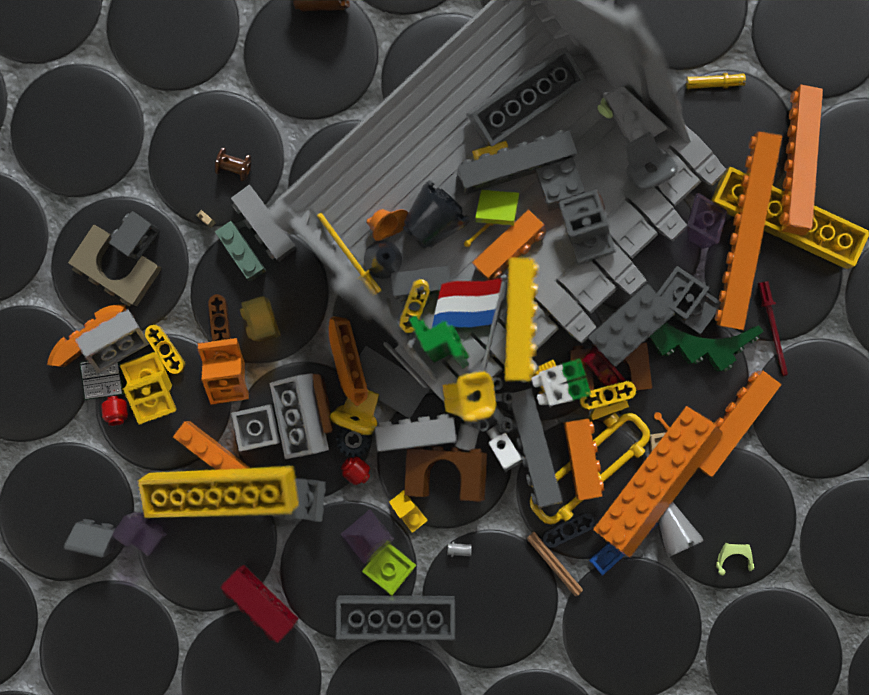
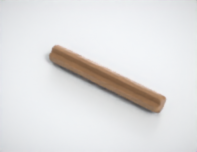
(554, 563)

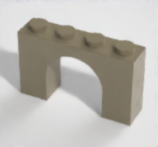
(88, 261)

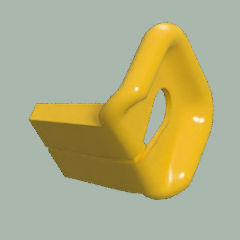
(456, 396)
(364, 412)

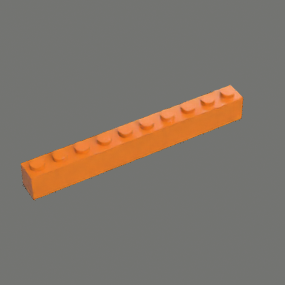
(748, 230)

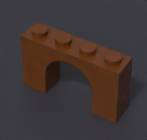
(636, 364)
(470, 464)

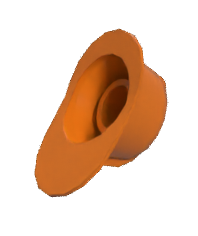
(386, 223)

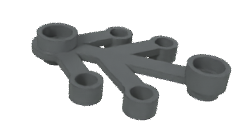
(500, 420)

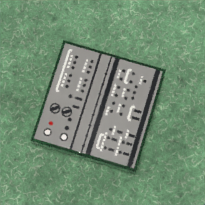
(102, 384)

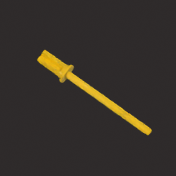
(364, 276)

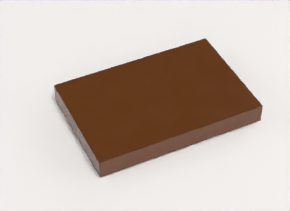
(323, 402)

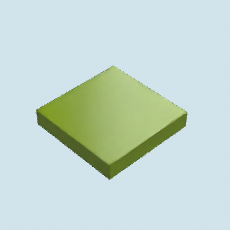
(497, 207)
(389, 568)

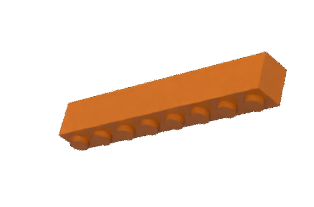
(802, 160)

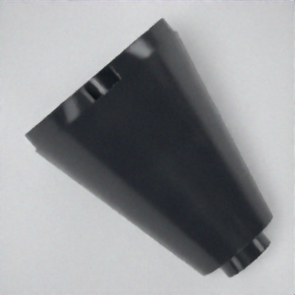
(377, 265)

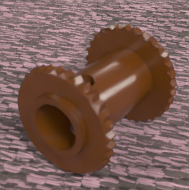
(233, 164)

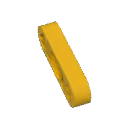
(412, 297)
(161, 334)
(594, 404)

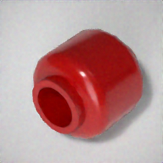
(114, 411)
(355, 470)

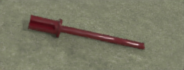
(767, 301)

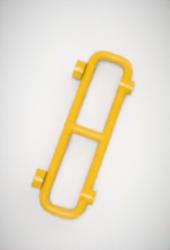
(613, 422)

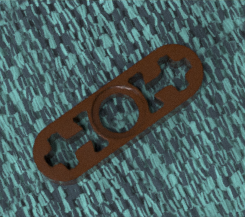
(223, 307)

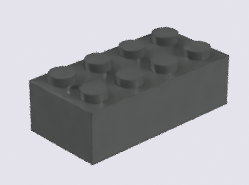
(631, 325)

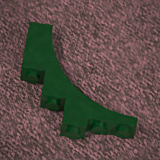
(692, 348)

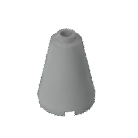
(677, 531)

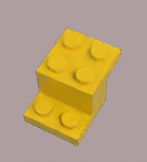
(148, 387)

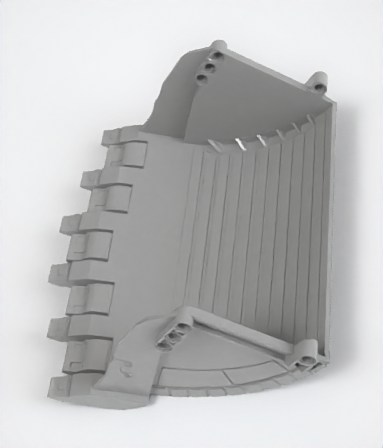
(426, 134)

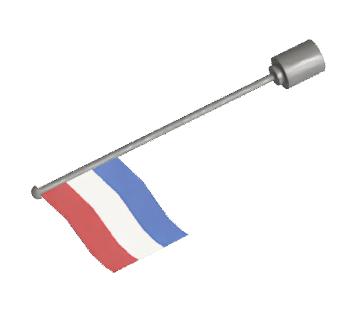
(470, 306)

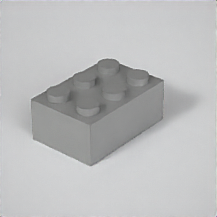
(112, 341)

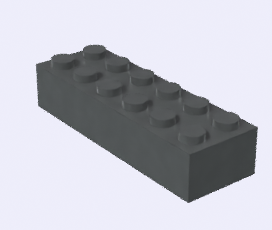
(526, 97)
(514, 163)
(395, 617)

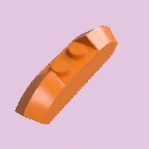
(68, 350)
(347, 360)

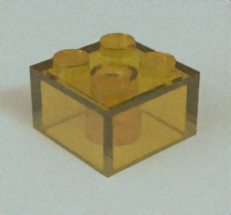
(260, 319)

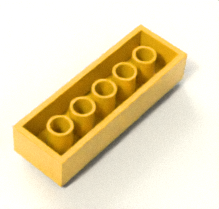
(519, 319)

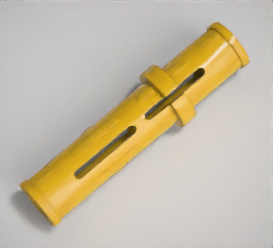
(716, 81)

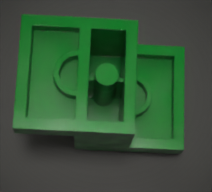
(440, 341)

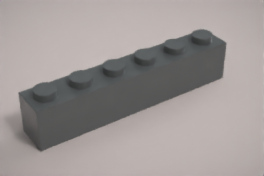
(535, 450)

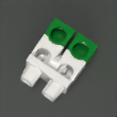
(555, 383)

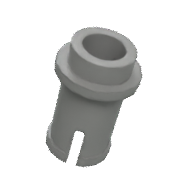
(459, 549)

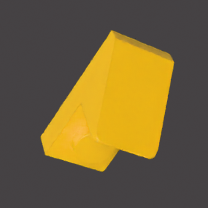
(607, 409)
(408, 511)

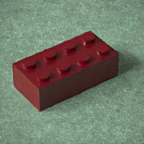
(259, 603)

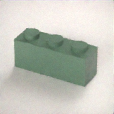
(240, 251)

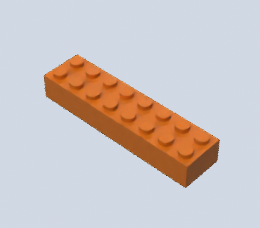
(658, 481)

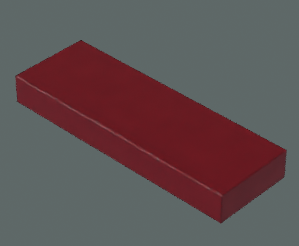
(603, 369)

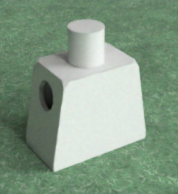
(508, 456)

